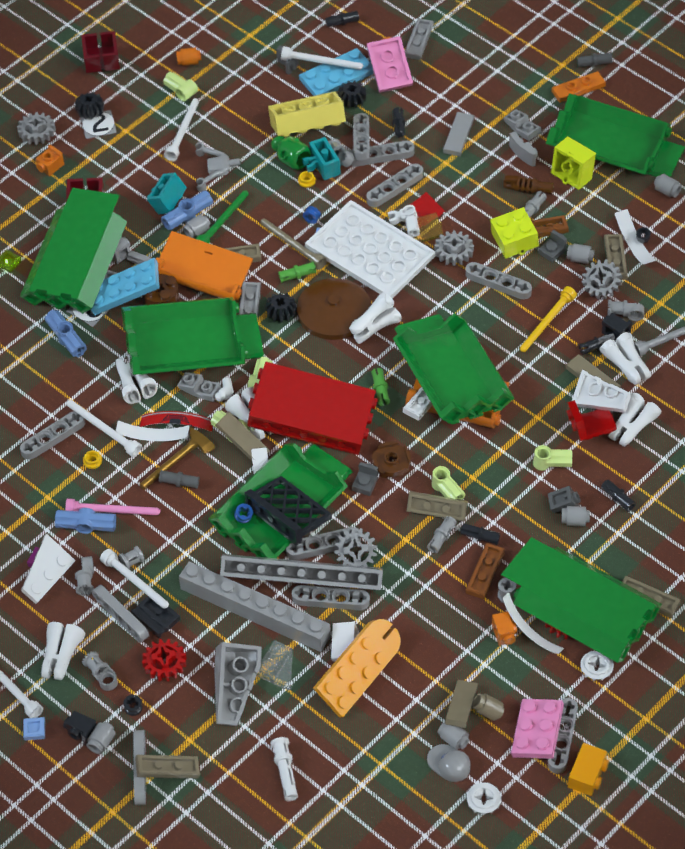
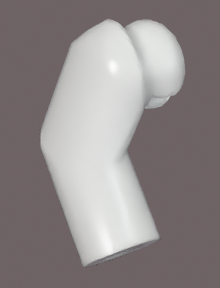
(225, 392)

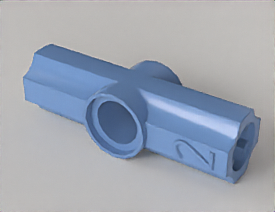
(187, 210)
(65, 333)
(85, 520)

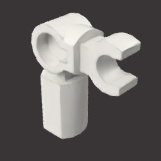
(407, 215)

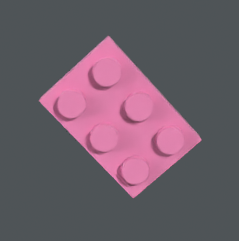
(389, 64)
(537, 728)

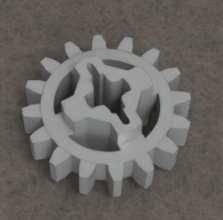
(36, 128)
(454, 248)
(594, 275)
(365, 548)

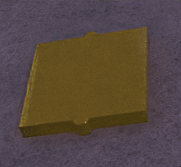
(429, 228)

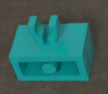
(323, 158)
(166, 193)

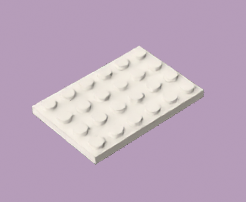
(370, 249)

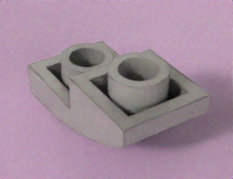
(520, 123)
(523, 150)
(197, 386)

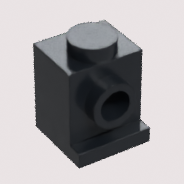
(615, 325)
(79, 726)

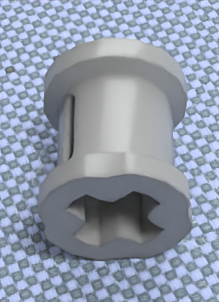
(131, 557)
(506, 586)

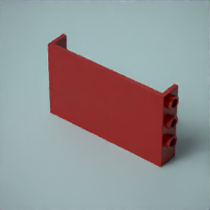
(311, 408)

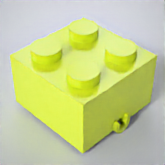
(573, 163)
(514, 233)

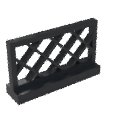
(276, 516)

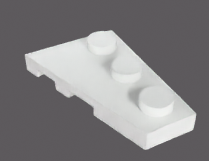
(597, 394)
(47, 568)

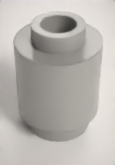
(667, 185)
(197, 226)
(580, 253)
(575, 516)
(454, 736)
(100, 737)

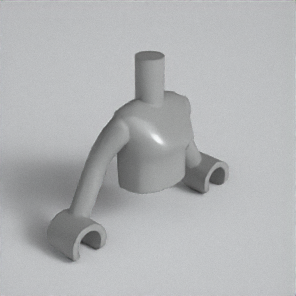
(217, 166)

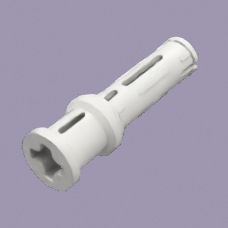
(283, 761)

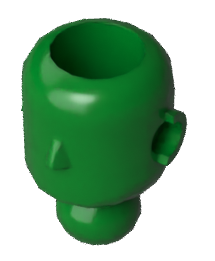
(291, 151)

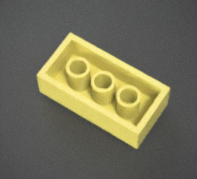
(307, 114)

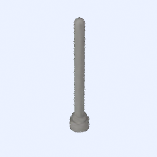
(642, 346)

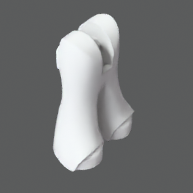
(378, 316)
(626, 358)
(130, 392)
(635, 405)
(239, 409)
(72, 637)

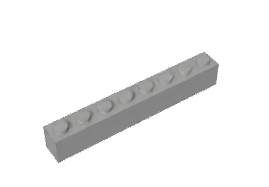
(301, 571)
(255, 606)

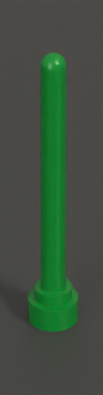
(220, 221)

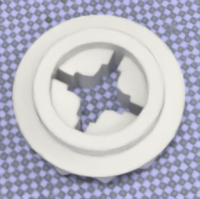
(589, 661)
(475, 794)

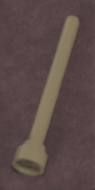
(318, 259)

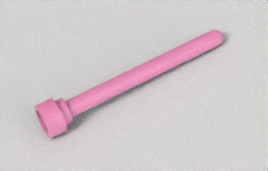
(72, 505)

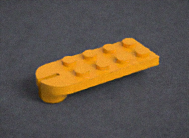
(358, 666)

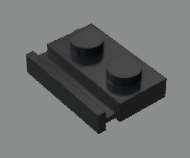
(155, 617)

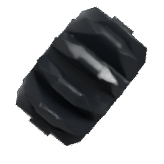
(352, 94)
(89, 105)
(280, 307)

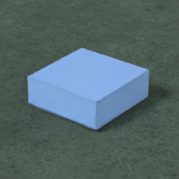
(34, 728)

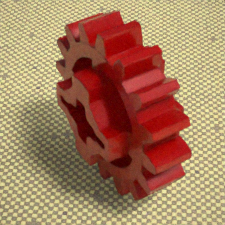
(154, 662)

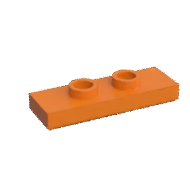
(579, 86)

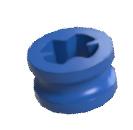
(311, 214)
(242, 518)

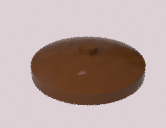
(331, 307)

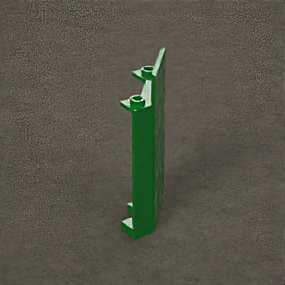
(618, 136)
(76, 252)
(189, 335)
(452, 367)
(311, 472)
(580, 599)

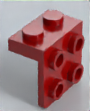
(590, 423)

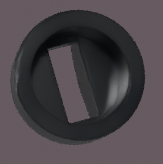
(646, 231)

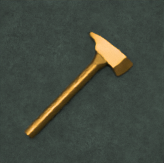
(197, 440)

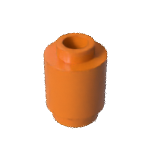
(188, 56)

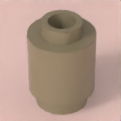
(488, 706)

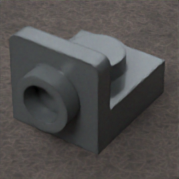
(290, 64)
(554, 246)
(365, 479)
(563, 498)

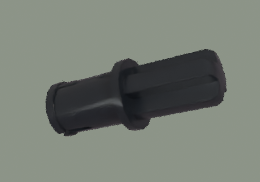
(342, 18)
(398, 122)
(595, 344)
(618, 495)
(480, 533)

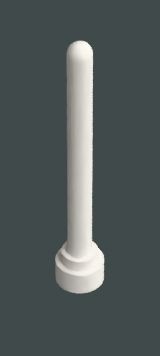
(288, 53)
(172, 152)
(131, 447)
(110, 559)
(32, 708)

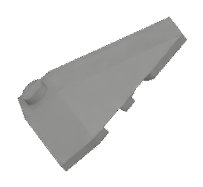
(234, 678)

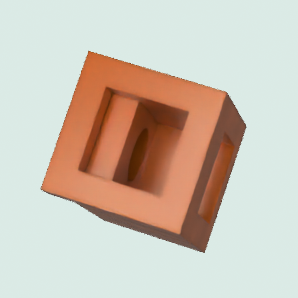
(50, 160)
(504, 628)

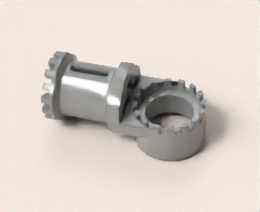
(346, 157)
(626, 309)
(84, 576)
(105, 671)

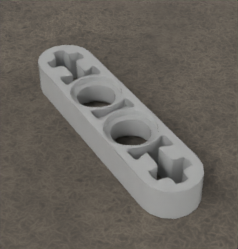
(361, 136)
(383, 157)
(392, 183)
(514, 290)
(51, 433)
(322, 540)
(331, 594)
(120, 613)
(566, 736)
(139, 782)

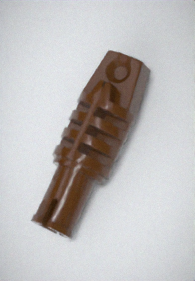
(527, 184)

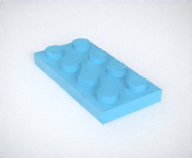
(329, 78)
(127, 286)

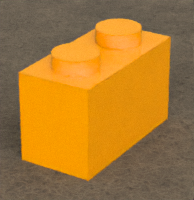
(587, 769)

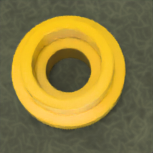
(306, 179)
(92, 455)

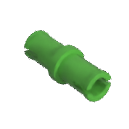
(297, 272)
(380, 386)

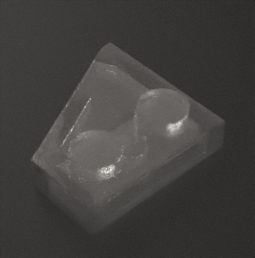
(277, 665)

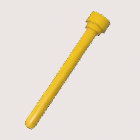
(567, 295)

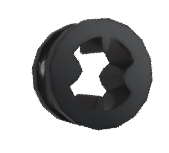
(138, 707)

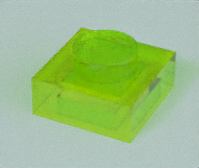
(9, 261)

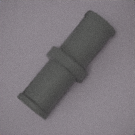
(594, 59)
(179, 479)

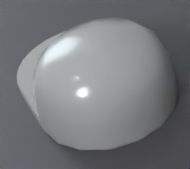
(449, 763)

